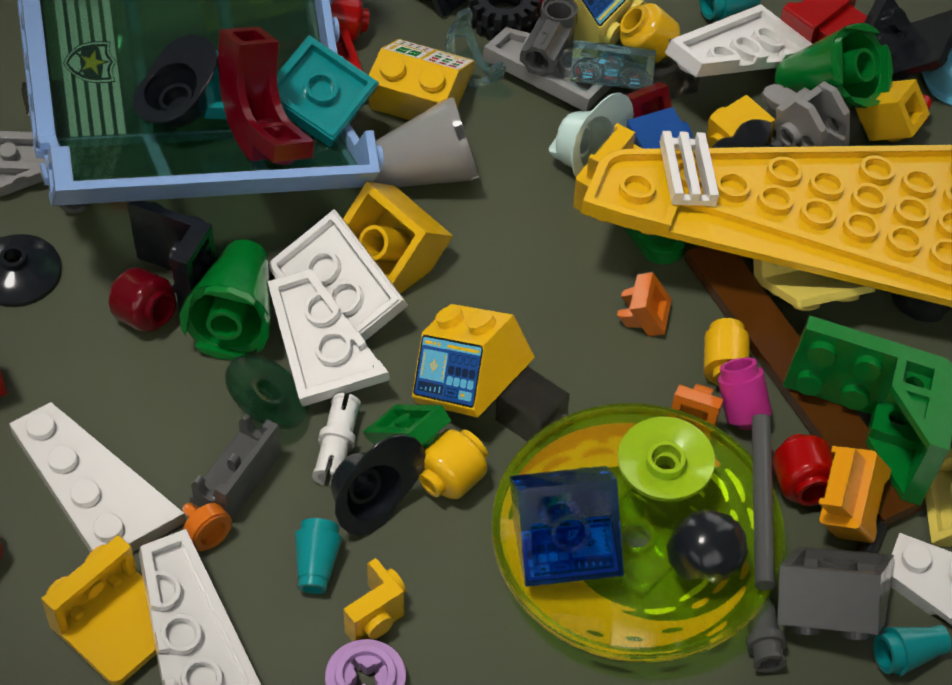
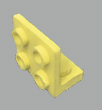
(803, 288)

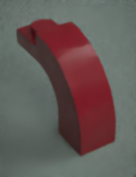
(252, 98)

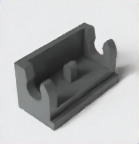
(239, 467)

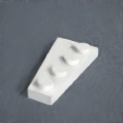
(736, 44)
(91, 483)
(188, 619)

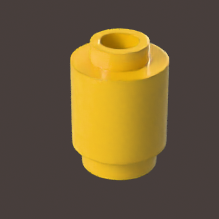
(723, 343)

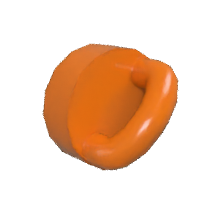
(206, 524)

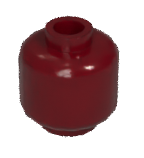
(142, 300)

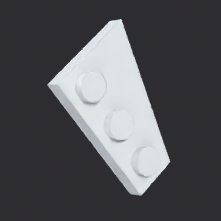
(320, 341)
(923, 575)

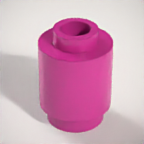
(743, 391)

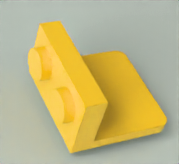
(104, 612)

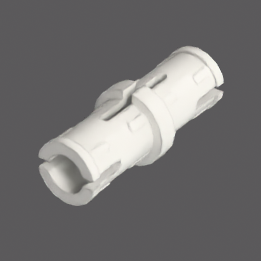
(336, 437)

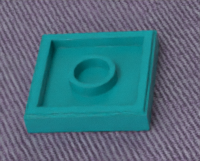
(322, 90)

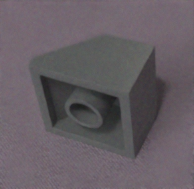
(834, 591)

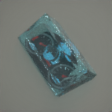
(611, 65)

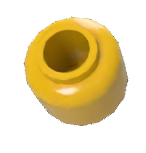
(648, 28)
(453, 464)

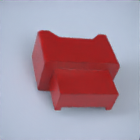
(820, 17)

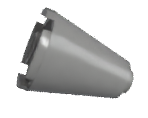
(428, 150)

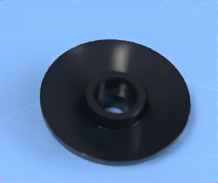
(33, 273)

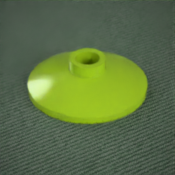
(668, 443)

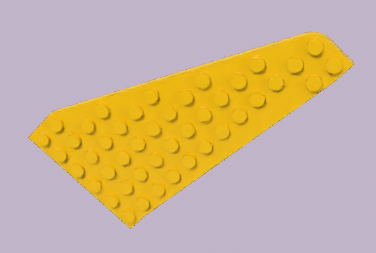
(819, 209)

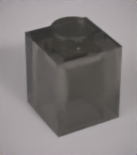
(531, 404)

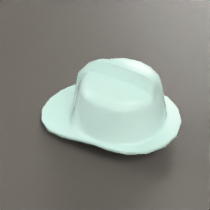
(588, 130)

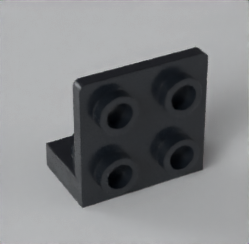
(913, 45)
(174, 243)

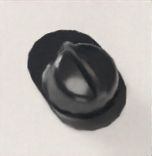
(177, 83)
(374, 483)

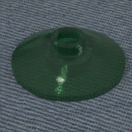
(265, 391)

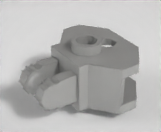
(806, 116)

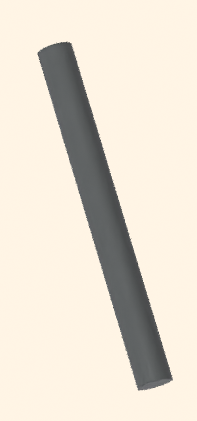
(762, 502)

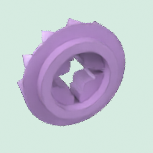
(368, 657)

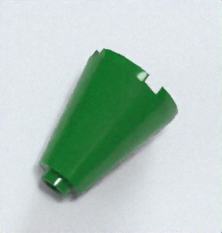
(845, 59)
(231, 303)

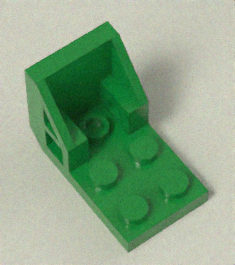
(889, 384)

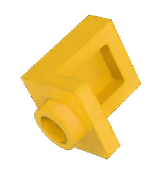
(377, 610)

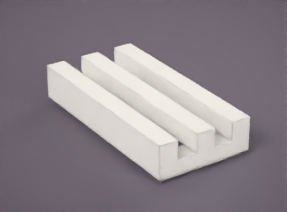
(686, 146)

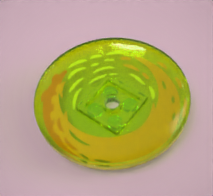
(650, 609)

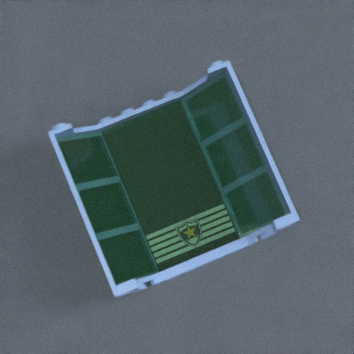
(81, 85)

